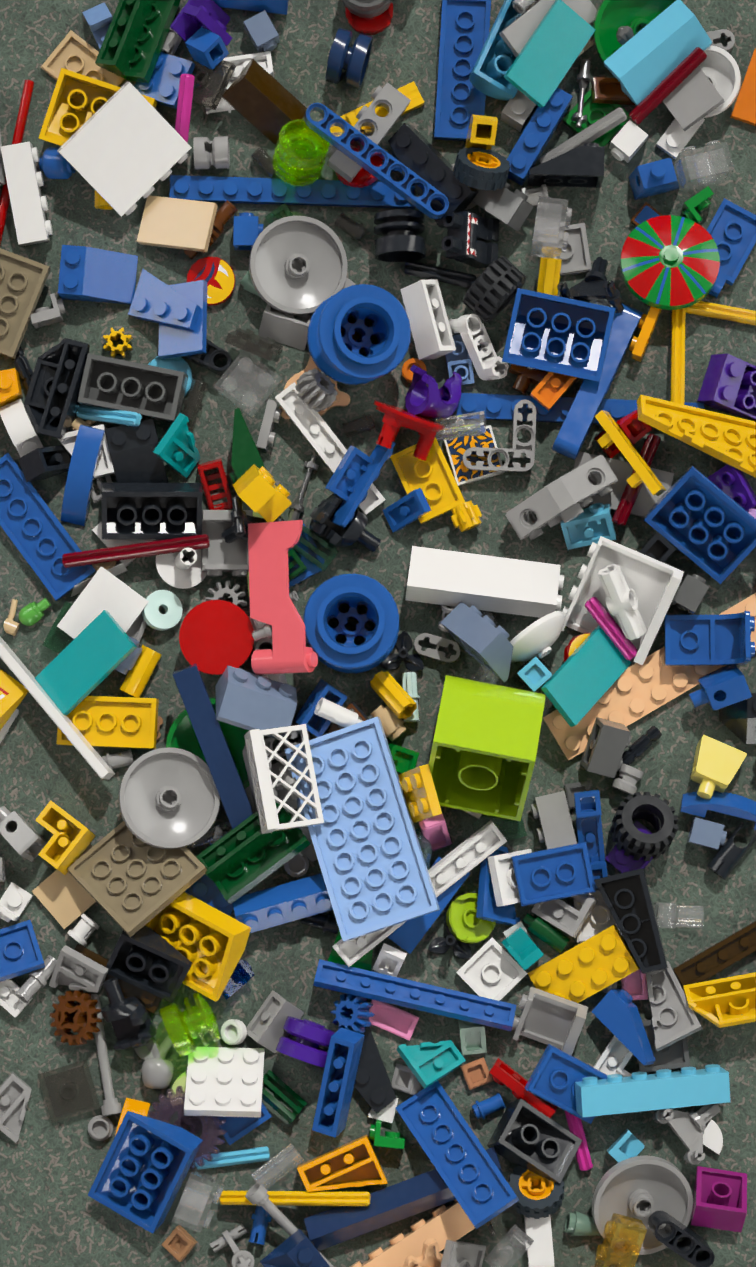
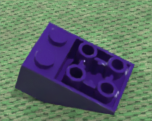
(730, 386)

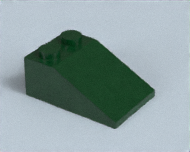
(243, 448)

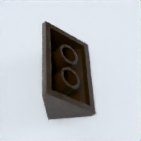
(263, 101)

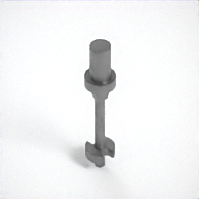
(583, 79)
(297, 506)

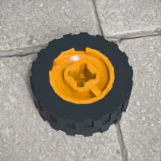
(481, 168)
(536, 1194)

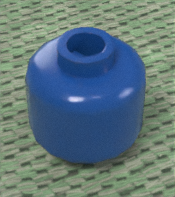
(55, 165)

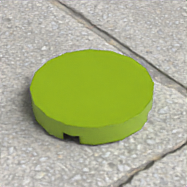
(463, 921)

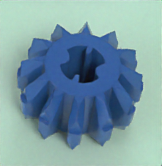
(352, 1004)

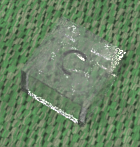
(703, 166)
(549, 227)
(248, 385)
(196, 1201)

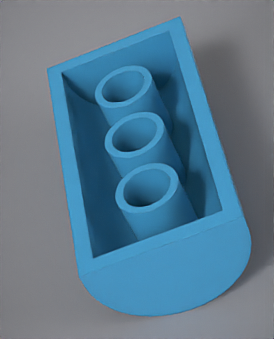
(496, 58)

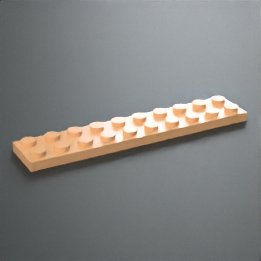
(637, 693)

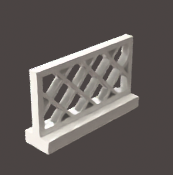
(262, 776)

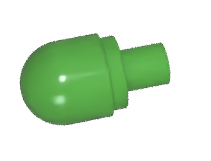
(33, 612)

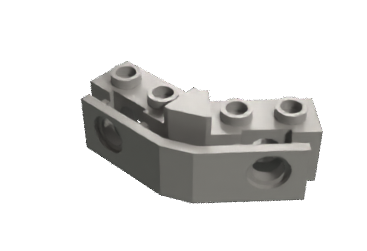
(562, 498)

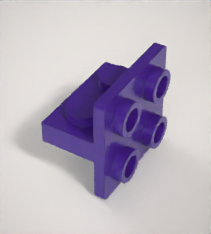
(201, 14)
(735, 485)

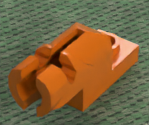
(552, 388)

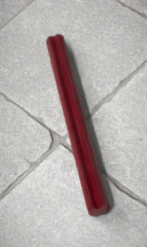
(135, 551)

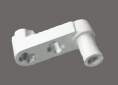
(485, 361)

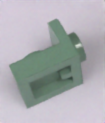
(472, 1038)

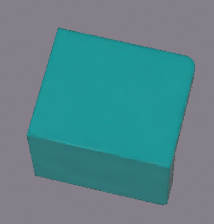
(522, 948)

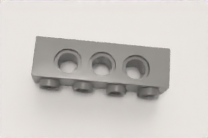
(385, 97)

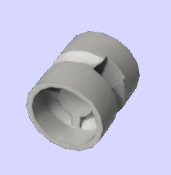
(211, 152)

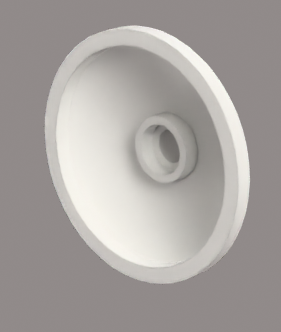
(723, 74)
(537, 637)

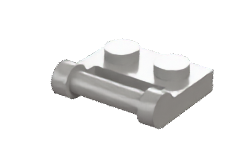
(565, 916)

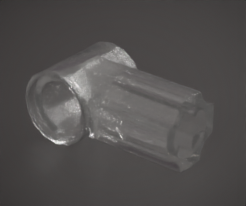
(673, 915)

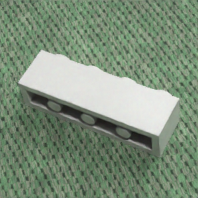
(25, 193)

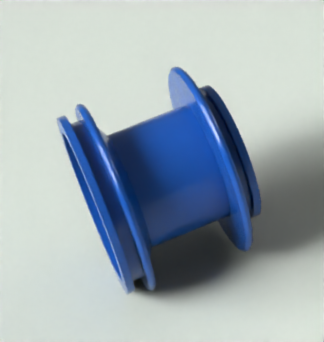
(331, 350)
(353, 591)

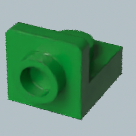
(699, 201)
(403, 758)
(390, 1140)

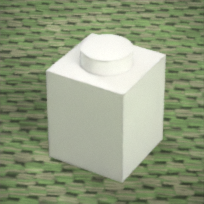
(627, 142)

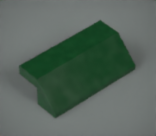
(136, 38)
(248, 856)

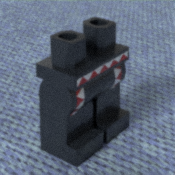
(471, 238)

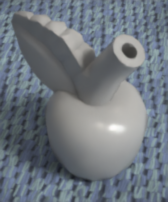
(156, 1070)

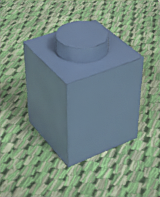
(262, 32)
(706, 833)

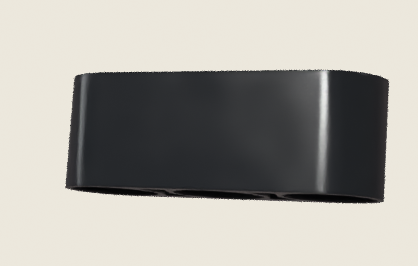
(673, 1232)

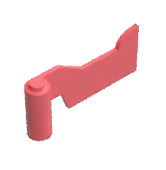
(271, 600)

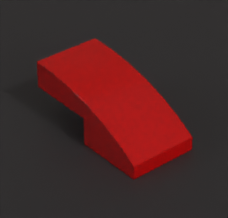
(632, 428)

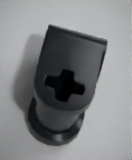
(209, 358)

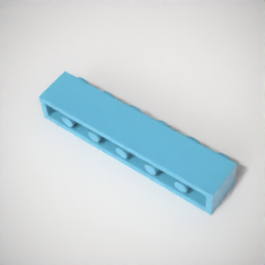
(652, 1091)

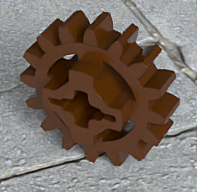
(75, 1017)

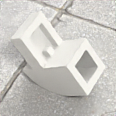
(20, 427)

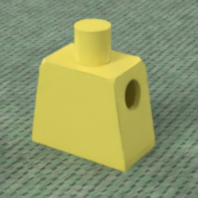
(715, 766)

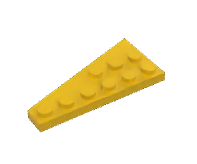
(711, 432)

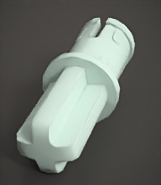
(409, 684)

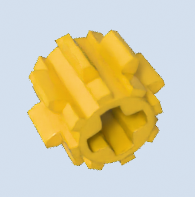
(120, 349)
(466, 516)

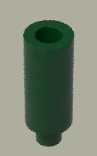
(546, 932)

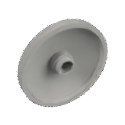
(297, 264)
(168, 798)
(637, 1190)

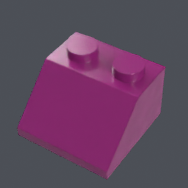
(719, 1199)

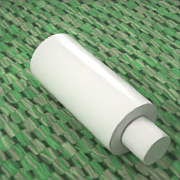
(336, 713)

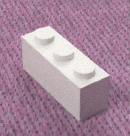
(428, 319)

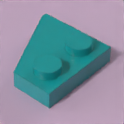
(178, 447)
(431, 1060)

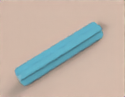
(109, 415)
(236, 1157)

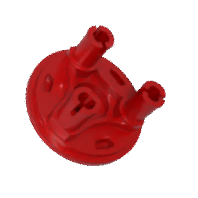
(396, 418)
(216, 636)

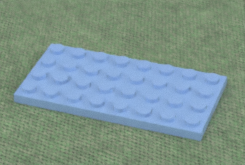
(367, 833)

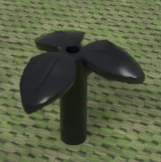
(403, 645)
(441, 945)

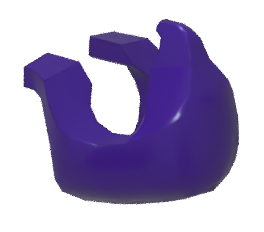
(432, 401)

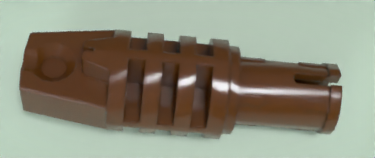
(222, 217)

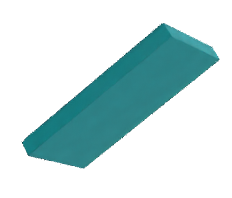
(549, 53)
(85, 662)
(585, 676)

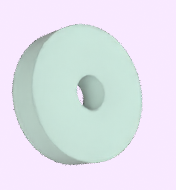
(172, 607)

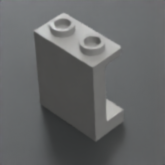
(220, 555)
(549, 1019)

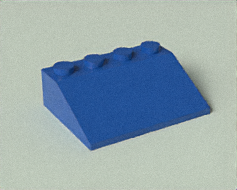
(558, 334)
(704, 524)
(144, 1169)

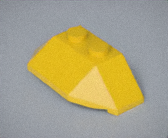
(724, 1000)

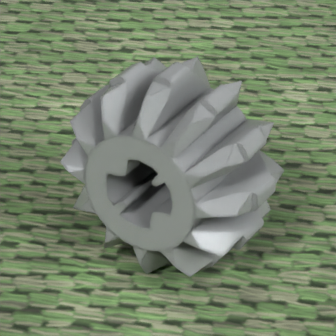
(316, 390)
(222, 592)

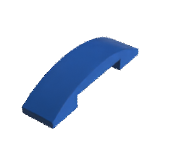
(81, 475)
(720, 802)
(589, 830)

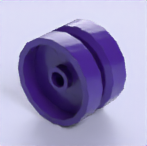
(308, 1038)

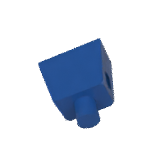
(654, 179)
(721, 688)

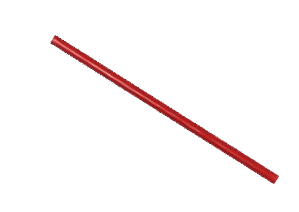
(17, 138)

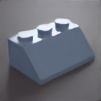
(480, 639)
(254, 701)

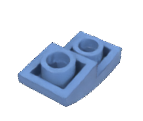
(460, 361)

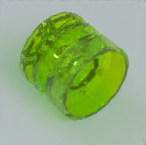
(299, 154)
(190, 1024)

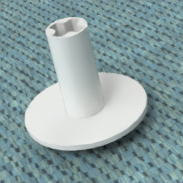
(178, 573)

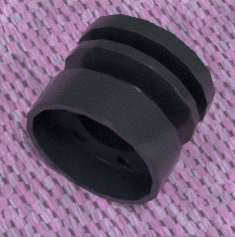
(399, 233)

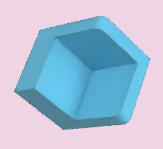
(534, 674)
(625, 1147)

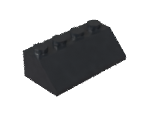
(151, 510)

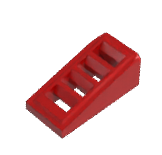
(221, 474)

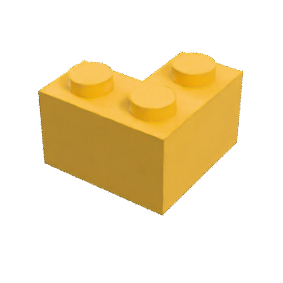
(261, 494)
(68, 839)

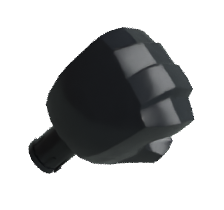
(337, 535)
(128, 1017)

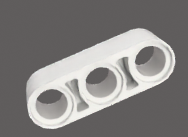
(541, 1251)

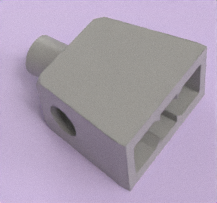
(24, 838)

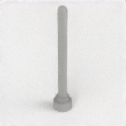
(110, 1104)
(258, 1195)

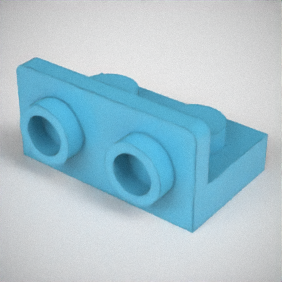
(589, 526)

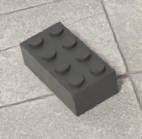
(133, 387)

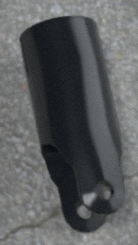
(729, 856)

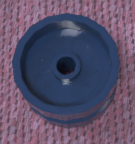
(344, 57)

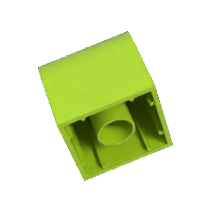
(485, 746)

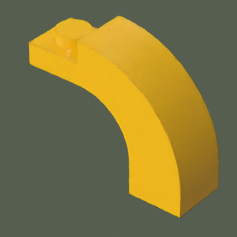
(481, 131)

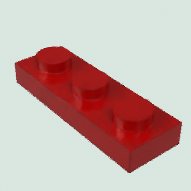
(506, 1075)

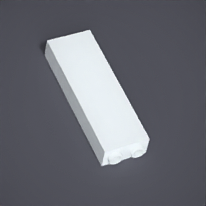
(484, 581)

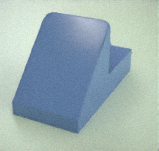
(98, 20)

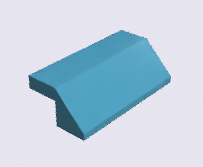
(657, 51)

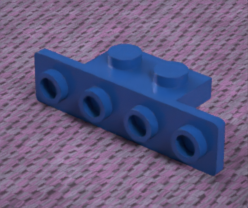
(354, 479)

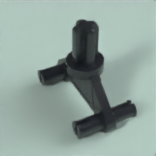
(594, 287)
(240, 522)

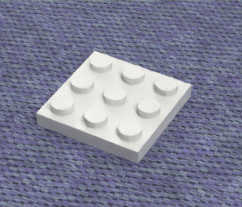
(224, 1082)

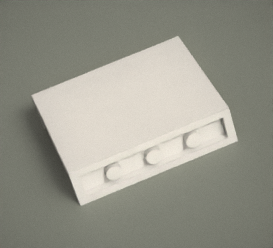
(125, 149)
(649, 578)

